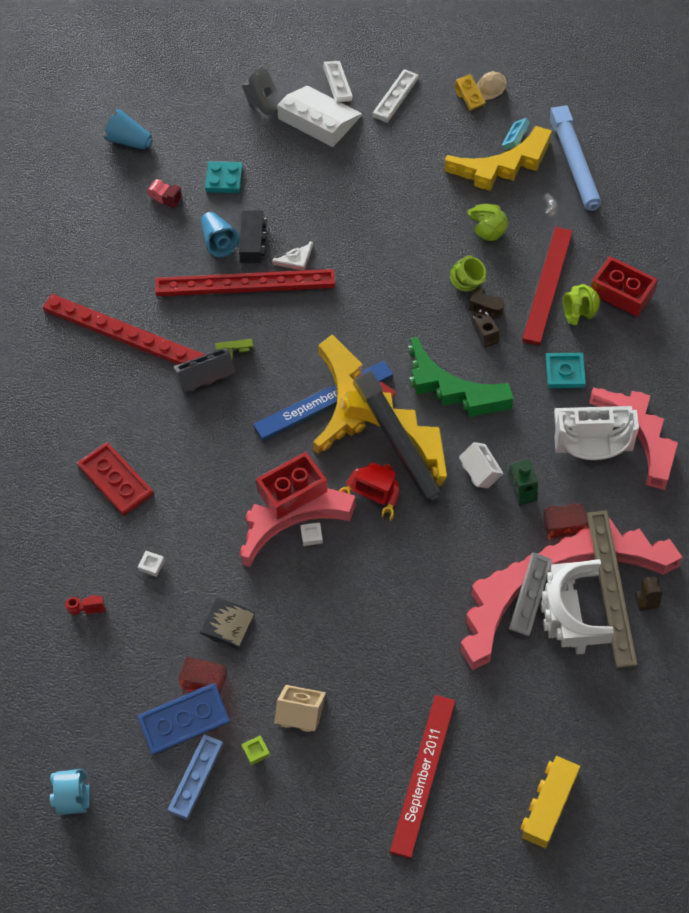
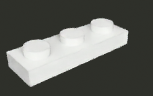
(337, 81)

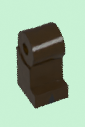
(481, 302)
(486, 329)
(650, 595)

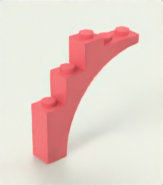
(658, 450)
(264, 524)

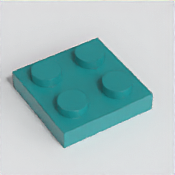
(223, 177)
(565, 370)

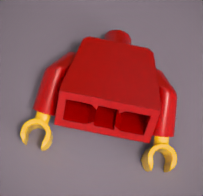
(376, 484)

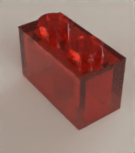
(564, 520)
(201, 673)

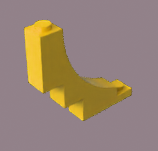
(425, 439)

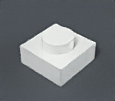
(311, 534)
(151, 563)

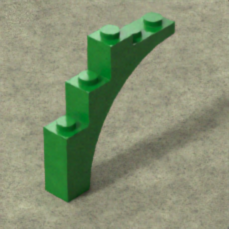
(475, 397)

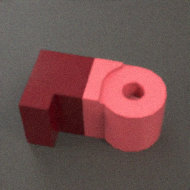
(165, 193)

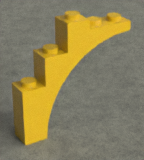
(506, 165)
(345, 370)

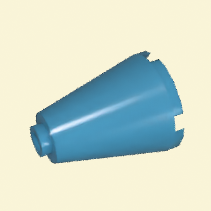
(126, 131)
(219, 235)

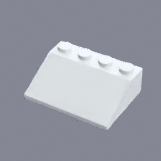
(317, 115)

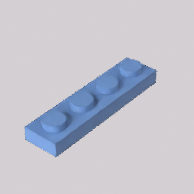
(195, 777)

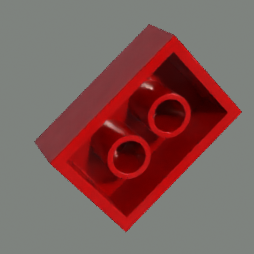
(624, 286)
(291, 485)

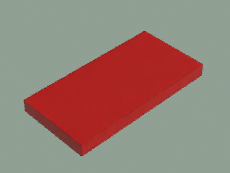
(115, 478)

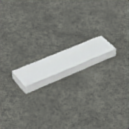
(395, 95)

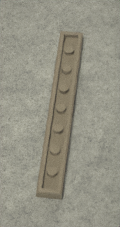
(612, 589)

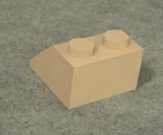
(299, 708)

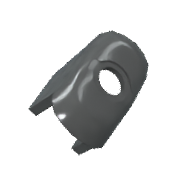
(258, 82)

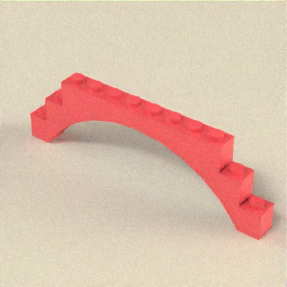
(502, 587)

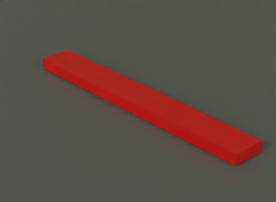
(547, 286)

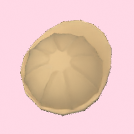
(492, 85)

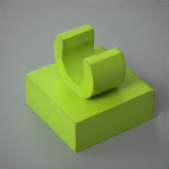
(255, 750)

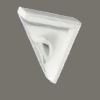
(295, 258)

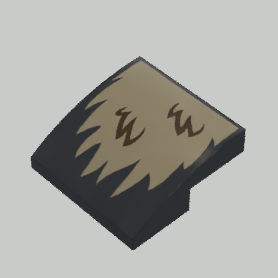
(227, 623)

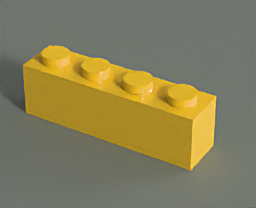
(550, 802)

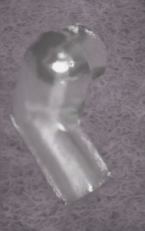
(552, 203)

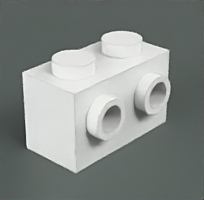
(480, 465)

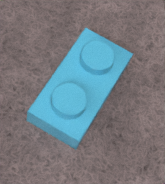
(515, 134)

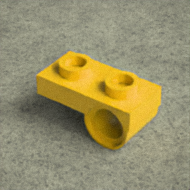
(467, 88)

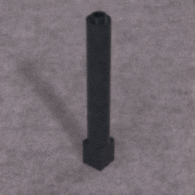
(372, 394)

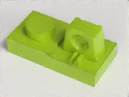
(241, 345)

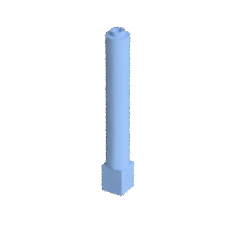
(562, 125)

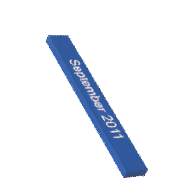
(310, 406)

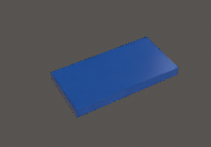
(183, 718)

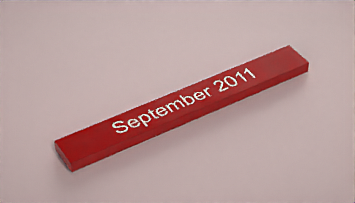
(422, 777)

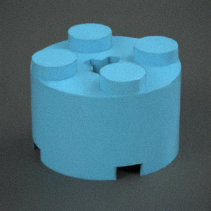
(70, 792)

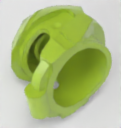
(492, 223)
(468, 274)
(580, 301)

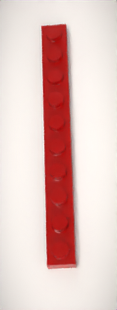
(245, 282)
(119, 330)

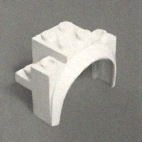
(593, 431)
(563, 609)

